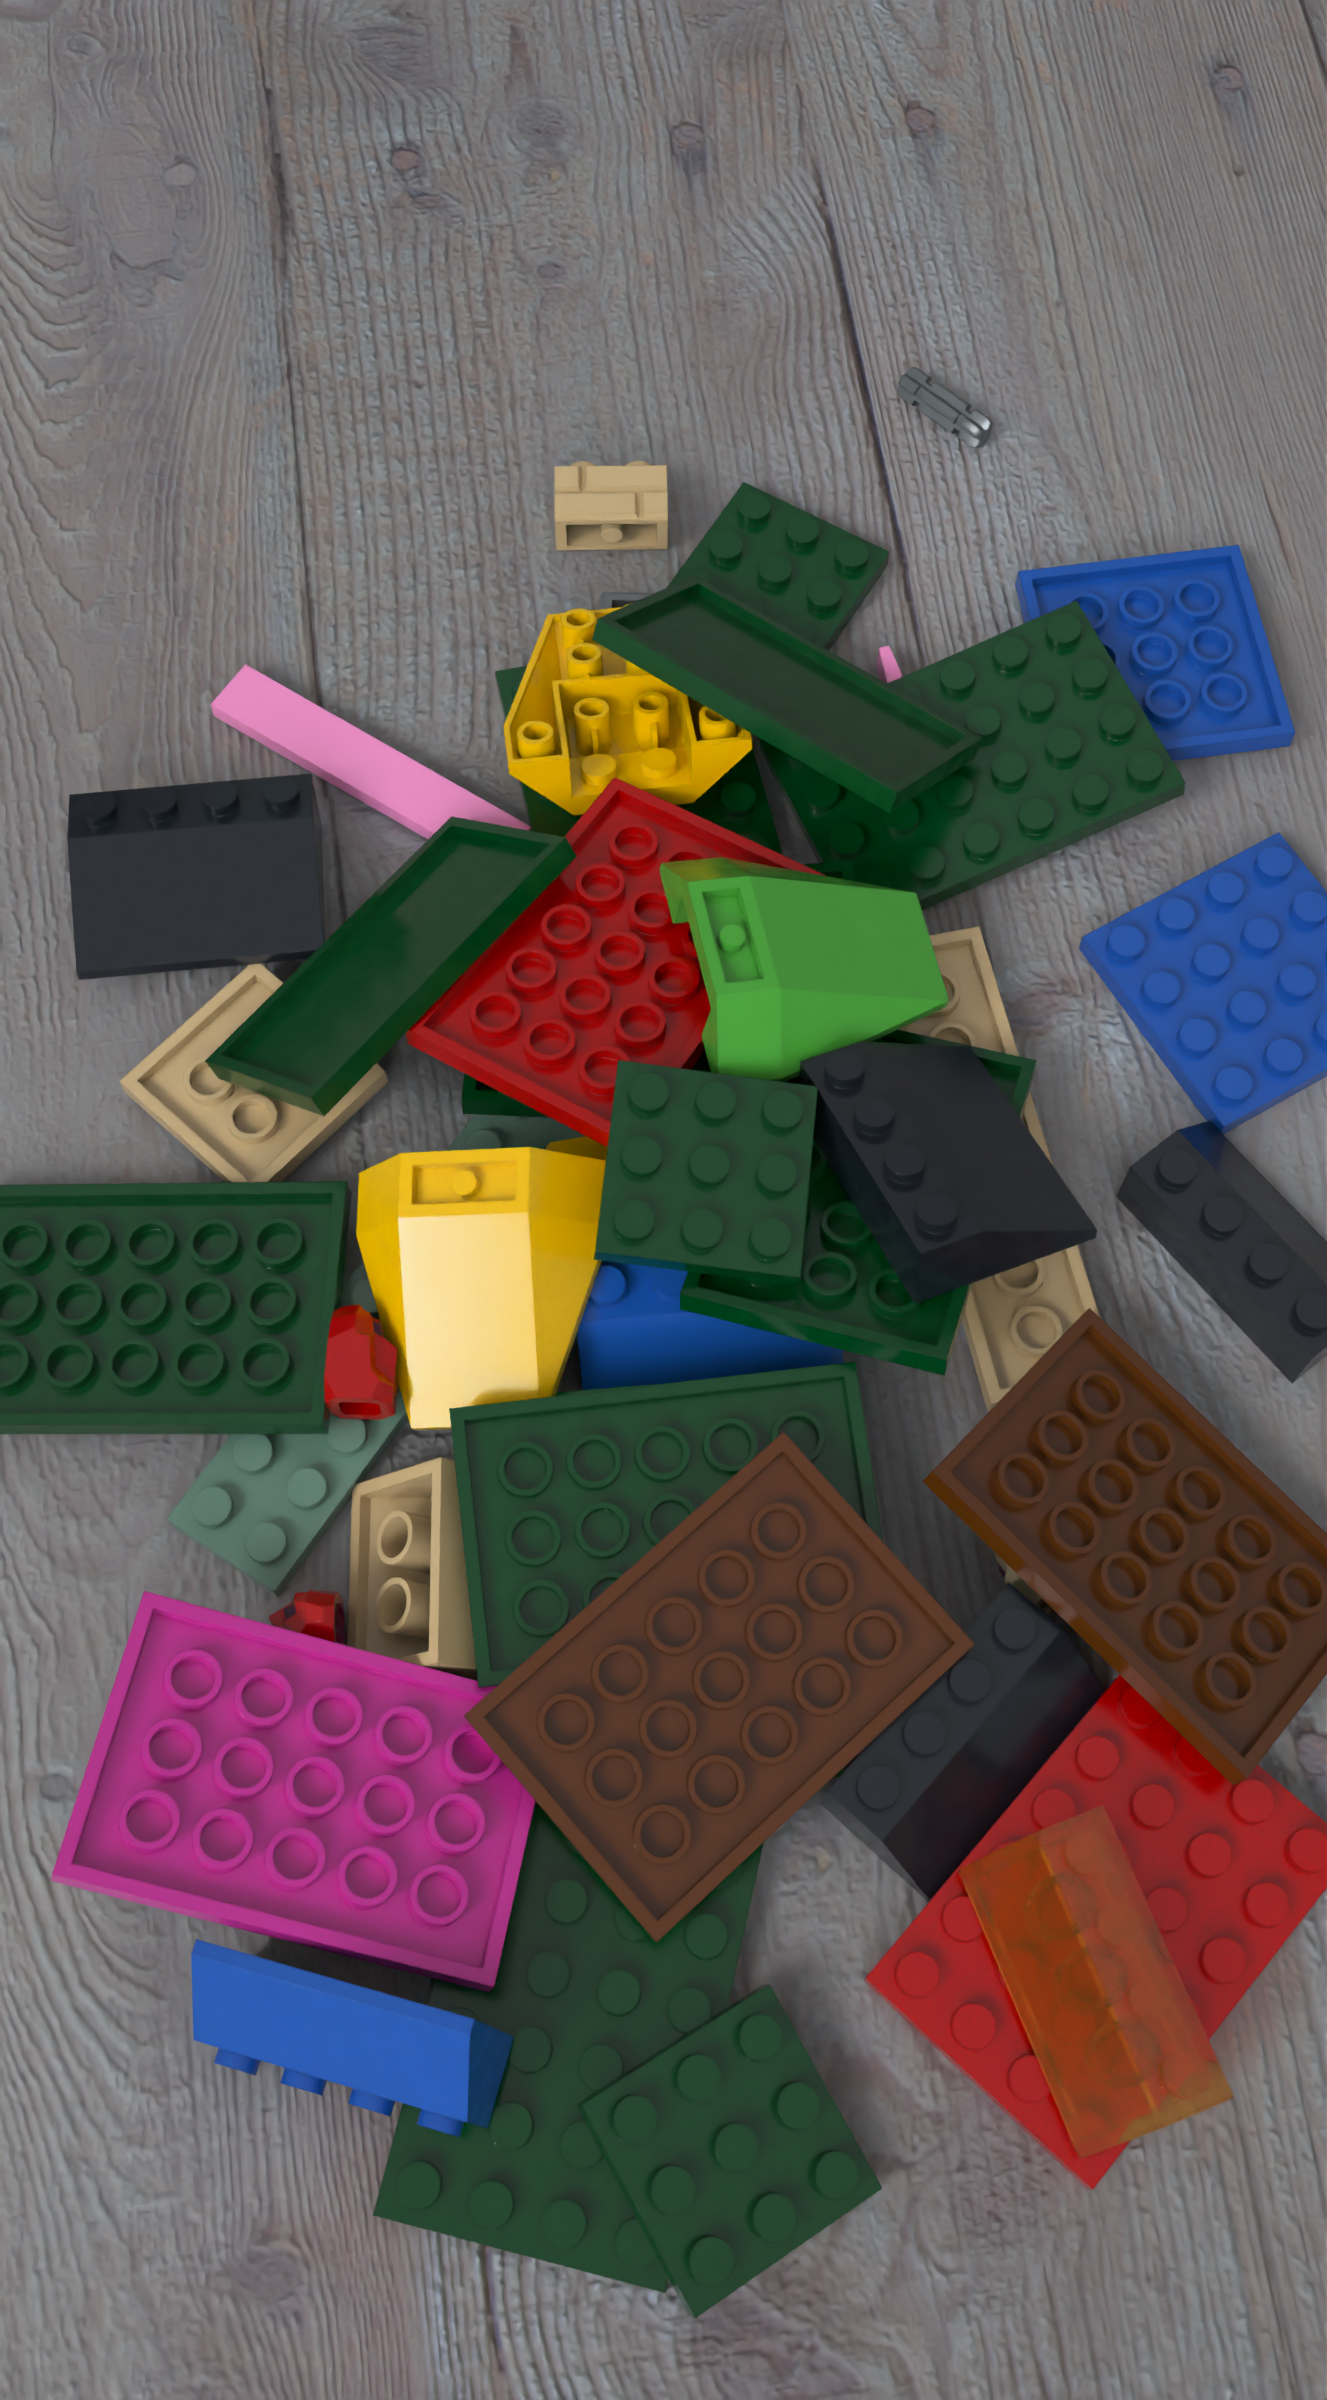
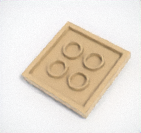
(223, 1124)

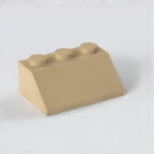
(411, 1570)

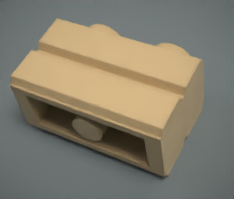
(611, 506)

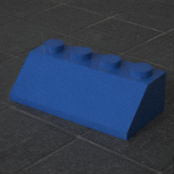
(642, 1337)
(346, 2036)

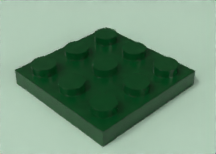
(787, 564)
(707, 1173)
(729, 2149)

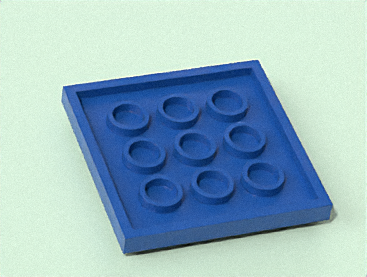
(1182, 641)
(1228, 980)

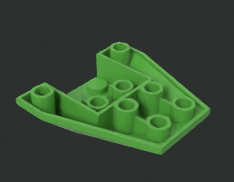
(800, 962)

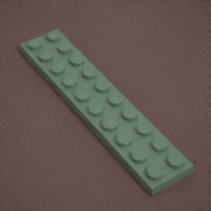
(277, 1494)

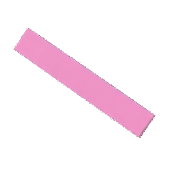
(349, 756)

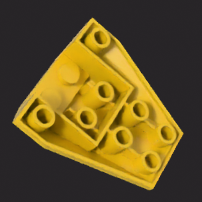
(600, 717)
(479, 1270)

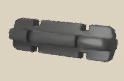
(944, 407)

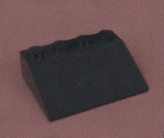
(195, 876)
(938, 1164)

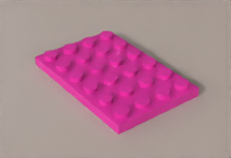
(300, 1795)

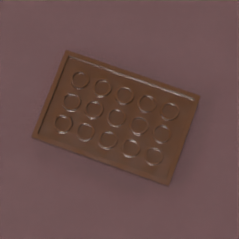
(1151, 1541)
(718, 1685)

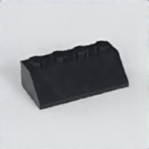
(1236, 1242)
(966, 1744)

